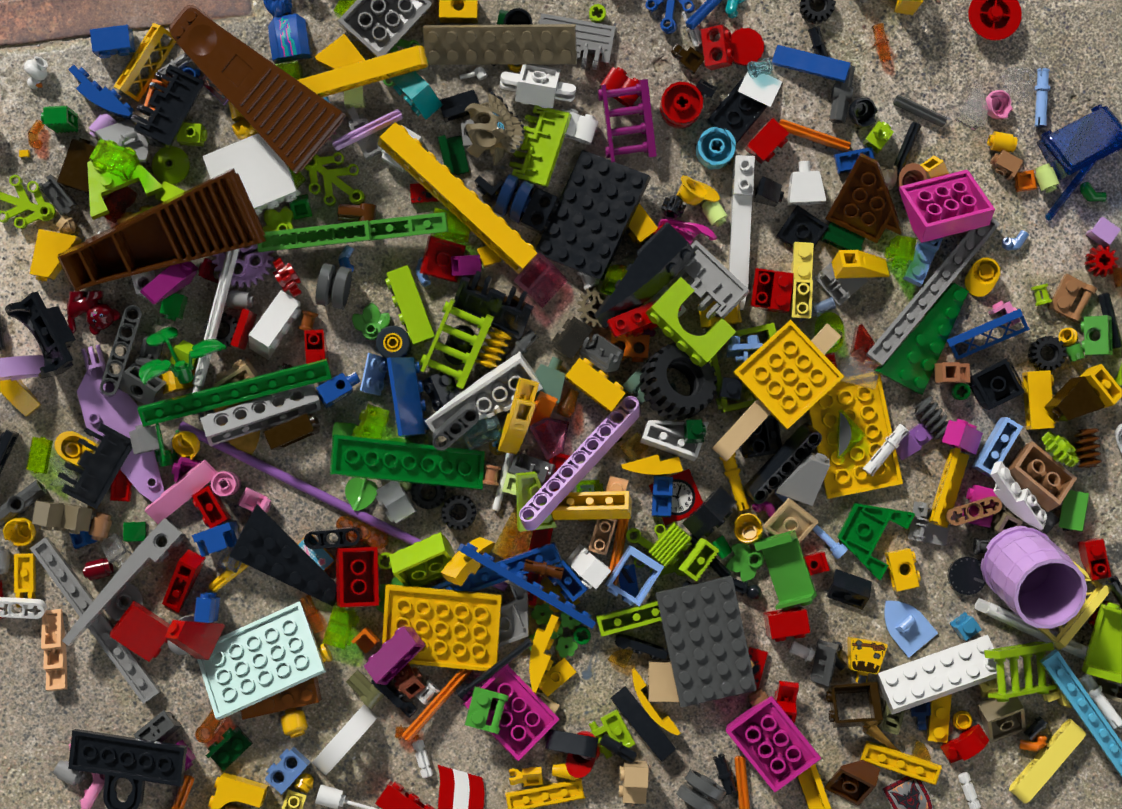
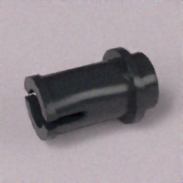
(1037, 726)

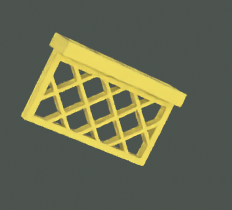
(1073, 626)

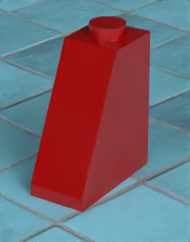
(195, 637)

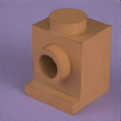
(1006, 164)

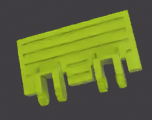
(542, 145)

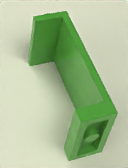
(787, 569)

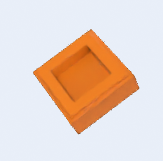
(1025, 181)

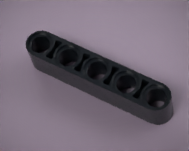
(782, 463)

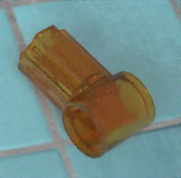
(212, 725)

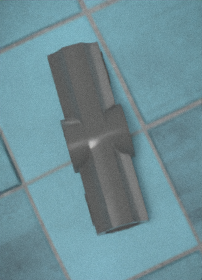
(841, 98)
(27, 497)

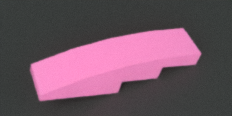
(181, 491)

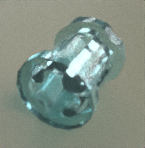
(760, 67)

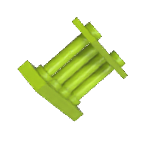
(467, 358)
(1012, 654)

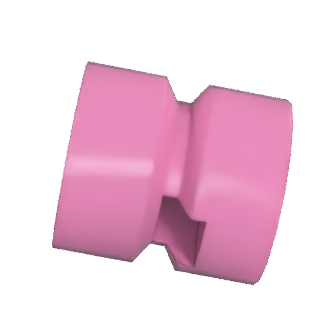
(225, 483)

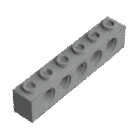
(256, 421)

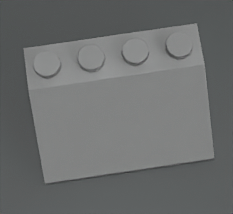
(382, 23)

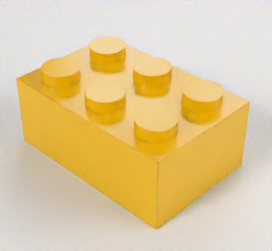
(595, 384)

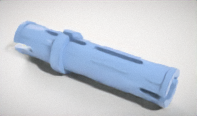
(1042, 97)

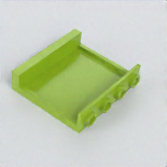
(1105, 646)

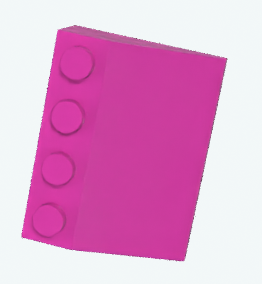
(946, 205)
(523, 717)
(772, 743)

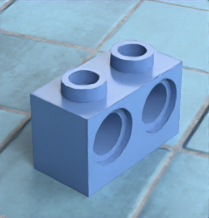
(290, 772)

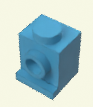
(965, 626)

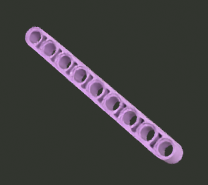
(579, 471)

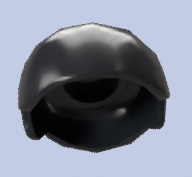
(863, 112)

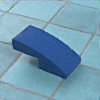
(662, 496)

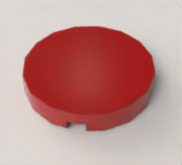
(746, 46)

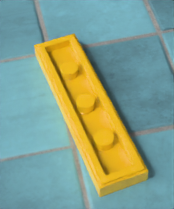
(901, 762)
(545, 795)

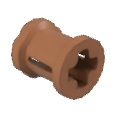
(491, 475)

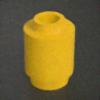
(1002, 141)

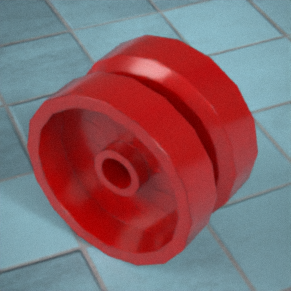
(670, 107)

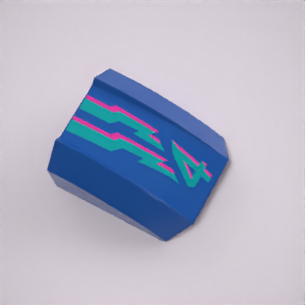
(289, 38)

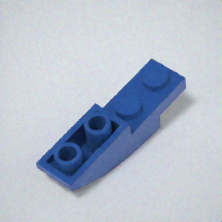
(100, 96)

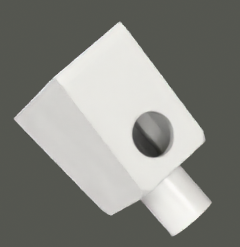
(805, 187)

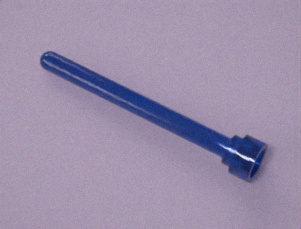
(1067, 192)

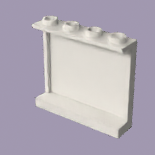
(260, 170)

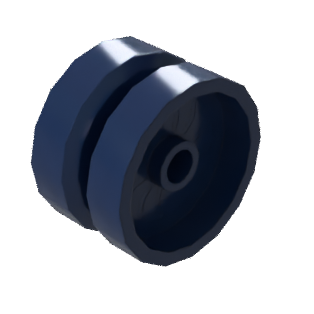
(514, 198)

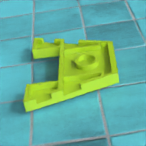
(104, 183)

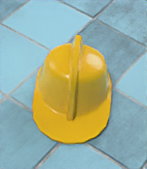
(695, 192)
(69, 448)

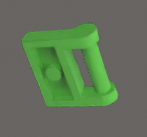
(480, 707)

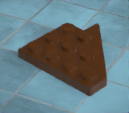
(865, 202)

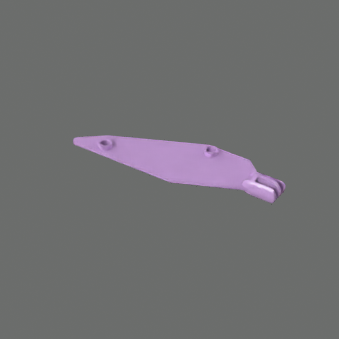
(122, 416)

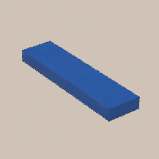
(811, 63)

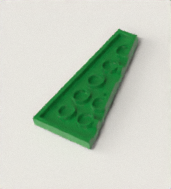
(916, 355)

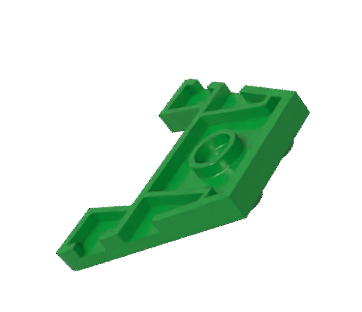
(863, 530)

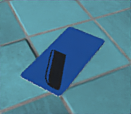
(628, 580)

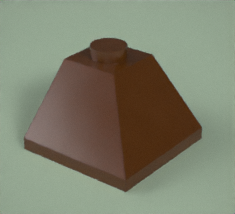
(854, 781)

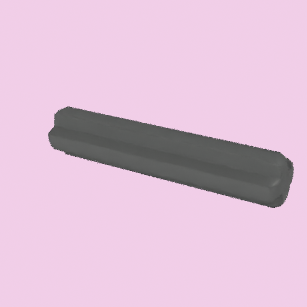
(920, 110)

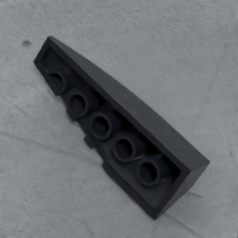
(653, 269)

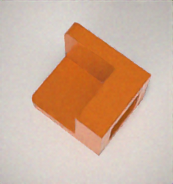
(366, 639)

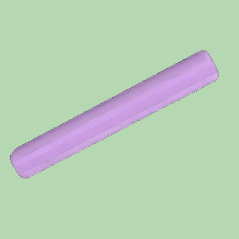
(367, 129)

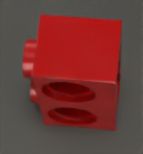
(712, 49)

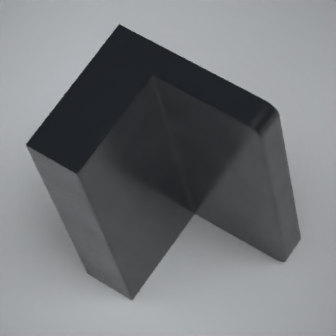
(454, 106)
(849, 589)

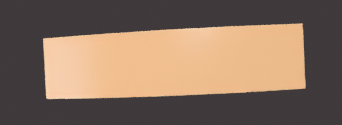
(54, 650)

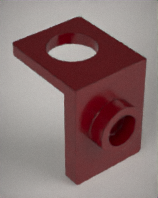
(206, 270)

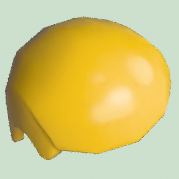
(243, 129)
(186, 444)
(748, 528)
(19, 531)

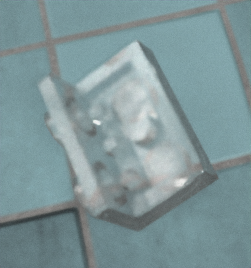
(858, 372)

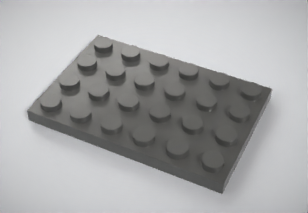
(706, 641)

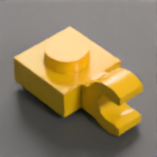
(529, 776)

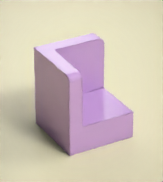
(1103, 232)

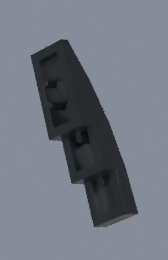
(643, 723)

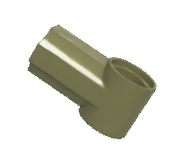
(365, 689)

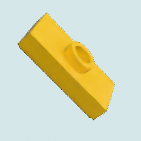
(557, 676)

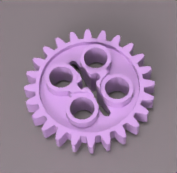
(250, 273)

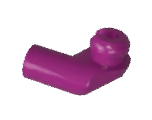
(766, 507)

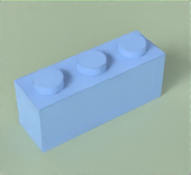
(997, 445)

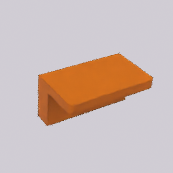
(543, 407)

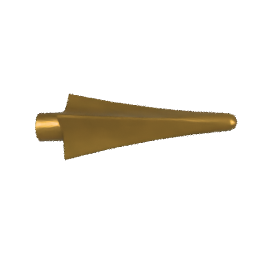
(876, 733)

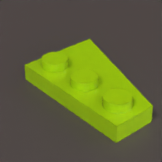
(526, 487)

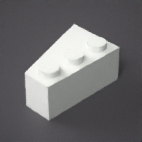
(274, 324)

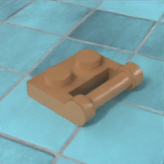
(1066, 294)

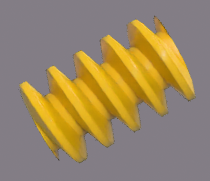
(493, 349)

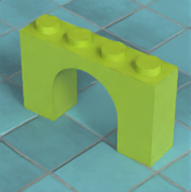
(665, 315)

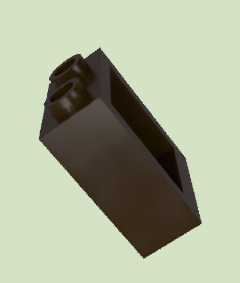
(292, 431)
(873, 698)

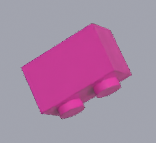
(962, 436)

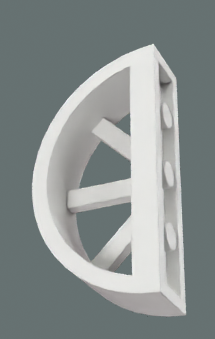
(344, 740)

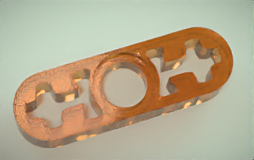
(378, 533)

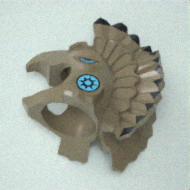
(493, 129)

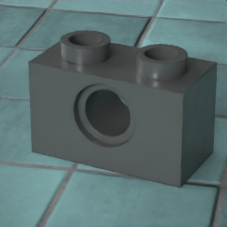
(132, 385)

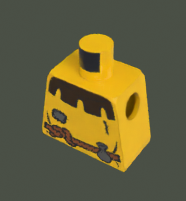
(865, 657)

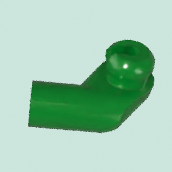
(1090, 194)

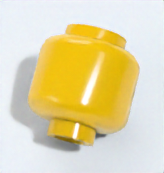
(294, 723)

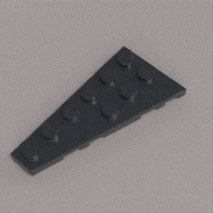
(275, 553)

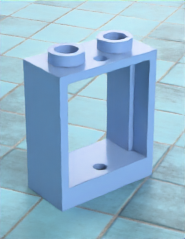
(657, 568)

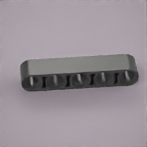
(126, 343)

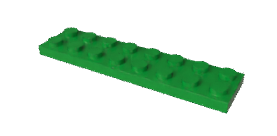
(406, 462)

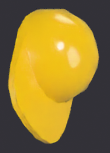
(982, 277)

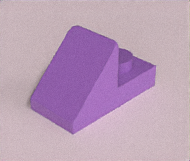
(913, 441)

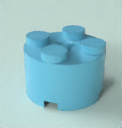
(712, 158)

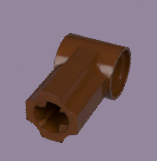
(356, 213)

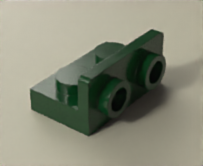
(230, 748)

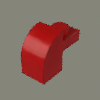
(786, 697)
(966, 745)

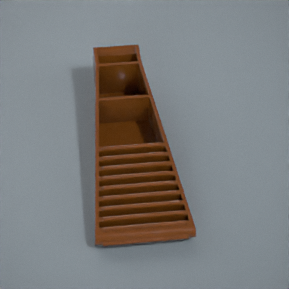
(272, 101)
(182, 229)

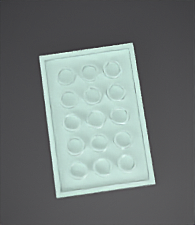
(261, 661)

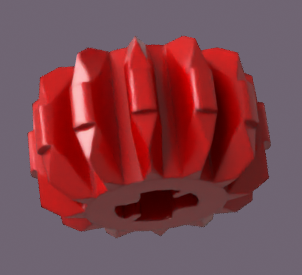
(1102, 254)

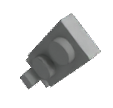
(369, 144)

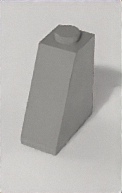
(806, 479)

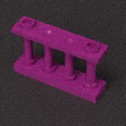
(643, 108)

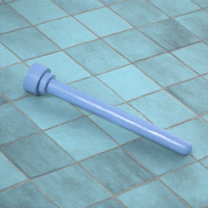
(836, 548)

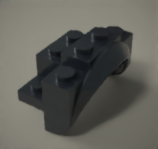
(49, 330)

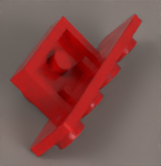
(632, 322)

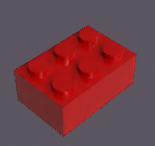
(357, 576)

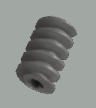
(932, 416)

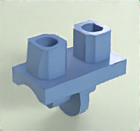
(742, 351)

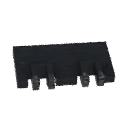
(170, 106)
(507, 315)
(99, 466)

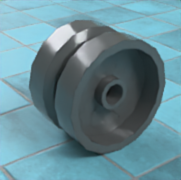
(333, 286)
(701, 791)

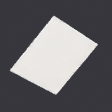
(761, 88)

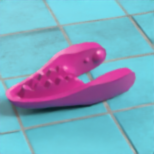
(689, 230)

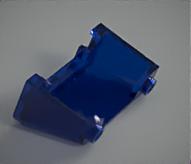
(1082, 142)

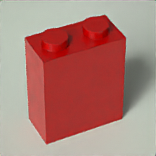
(141, 631)

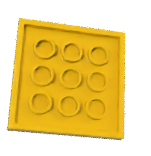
(788, 374)

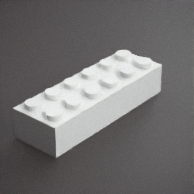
(937, 675)

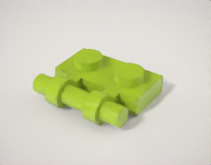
(615, 728)

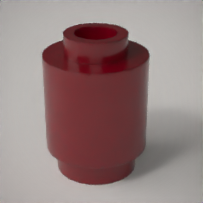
(98, 569)

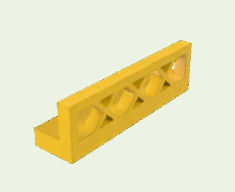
(139, 59)
(948, 487)
(813, 789)

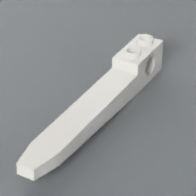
(741, 218)

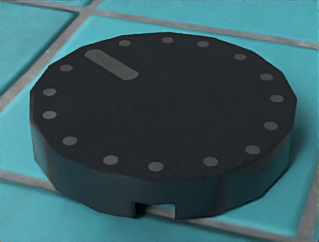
(966, 576)

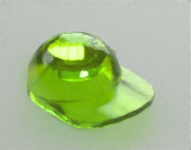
(836, 323)

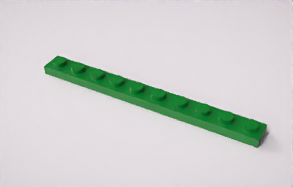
(234, 392)

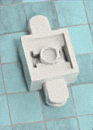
(537, 85)

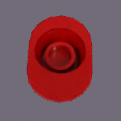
(579, 765)

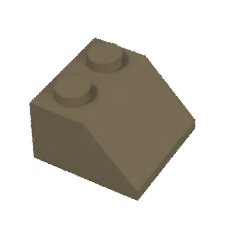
(1001, 718)

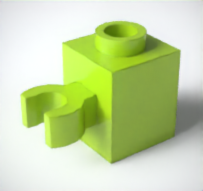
(878, 136)

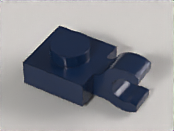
(920, 712)

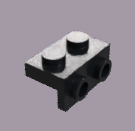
(440, 389)

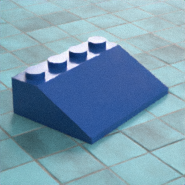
(407, 396)

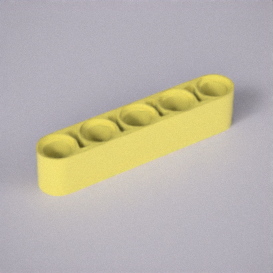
(1047, 761)

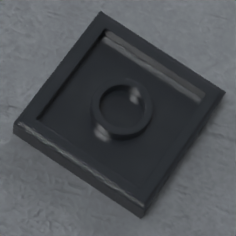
(801, 227)

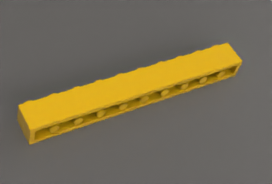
(456, 197)

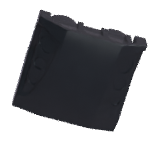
(763, 440)

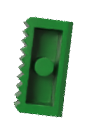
(60, 119)

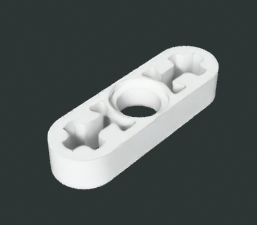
(9, 612)

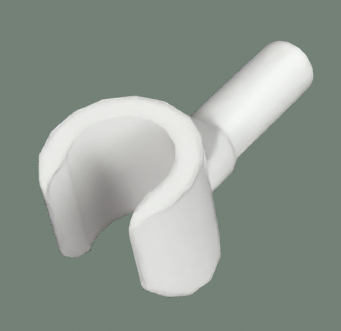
(479, 72)

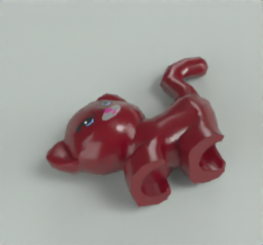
(98, 314)

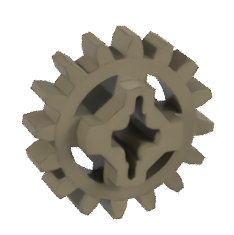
(588, 308)

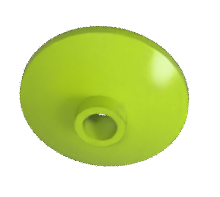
(174, 173)

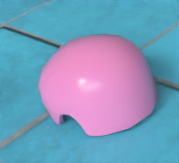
(998, 104)

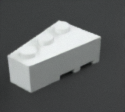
(670, 438)
(588, 567)

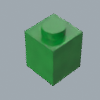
(174, 306)

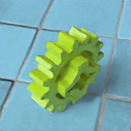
(1060, 449)

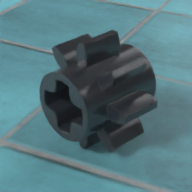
(673, 207)

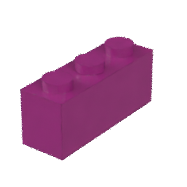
(394, 655)

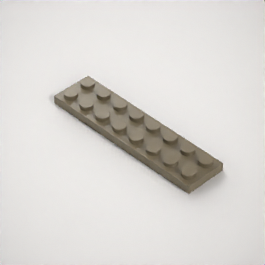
(500, 44)

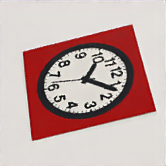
(684, 497)

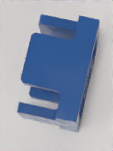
(217, 538)

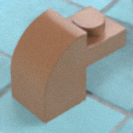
(952, 372)

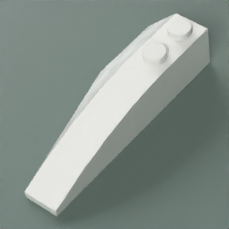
(490, 393)

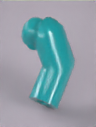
(731, 8)

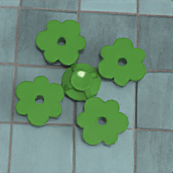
(565, 622)

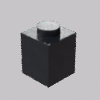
(730, 389)

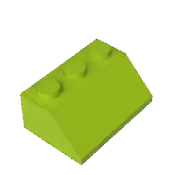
(422, 561)

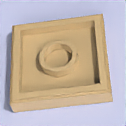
(791, 517)

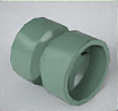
(633, 385)

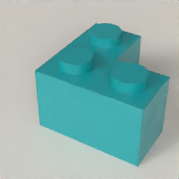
(417, 94)

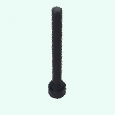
(465, 690)

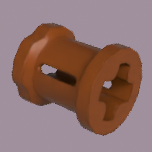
(308, 320)

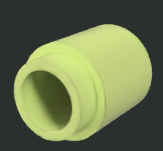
(1046, 178)
(714, 213)

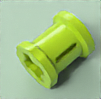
(1046, 299)

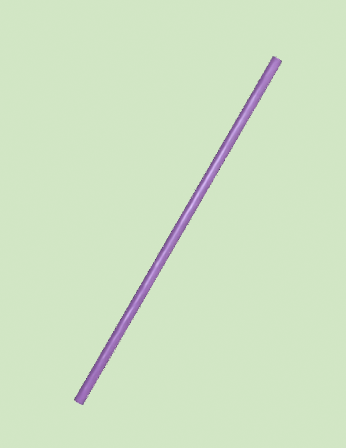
(310, 490)

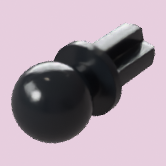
(753, 592)

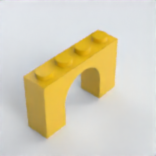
(237, 789)

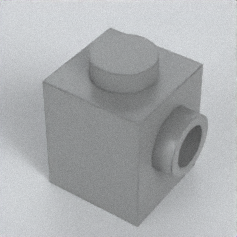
(144, 439)

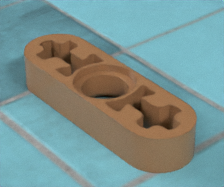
(985, 501)

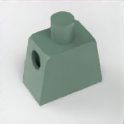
(551, 378)

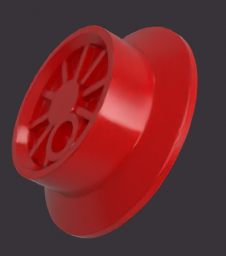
(994, 18)

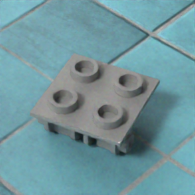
(840, 288)
(922, 530)

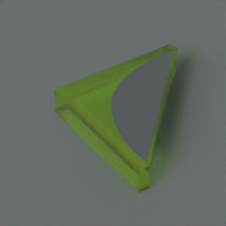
(848, 434)

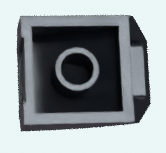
(996, 384)

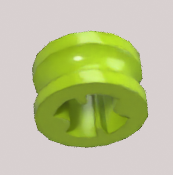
(599, 8)
(380, 557)

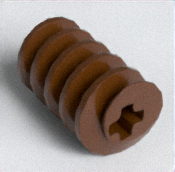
(1088, 448)

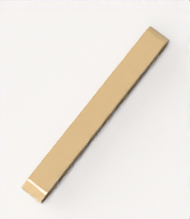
(757, 412)

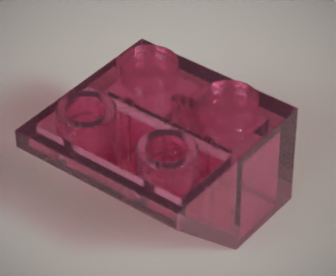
(540, 280)

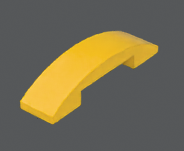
(666, 722)

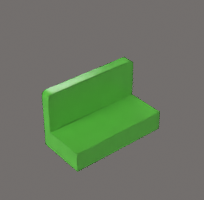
(1074, 511)

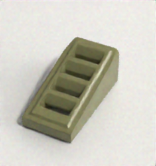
(897, 722)

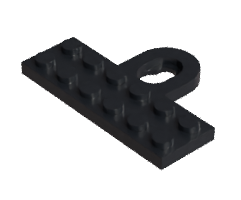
(127, 758)

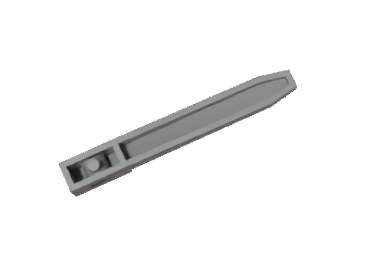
(146, 551)

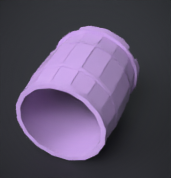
(1034, 577)

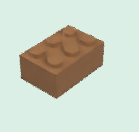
(1041, 475)

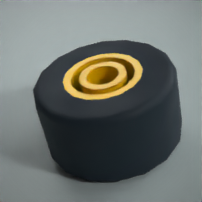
(398, 347)

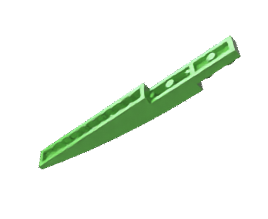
(354, 232)

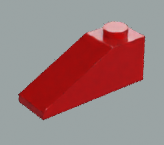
(183, 580)

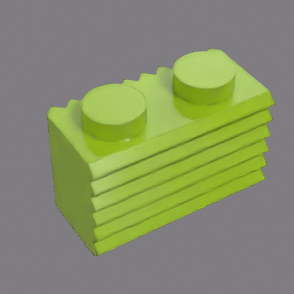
(670, 544)
(698, 559)

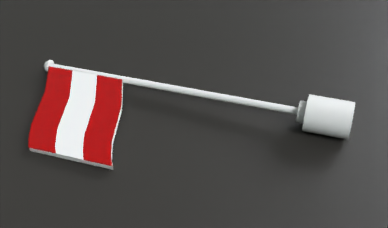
(456, 791)

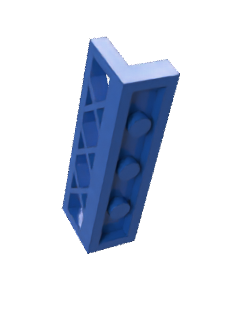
(986, 327)

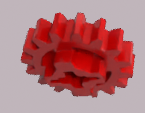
(287, 277)

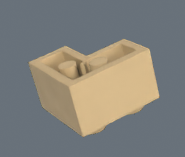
(634, 782)

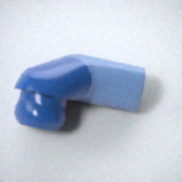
(344, 257)

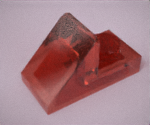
(861, 338)

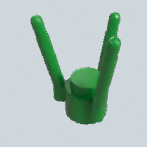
(164, 456)

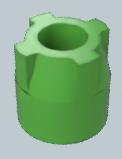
(1075, 352)

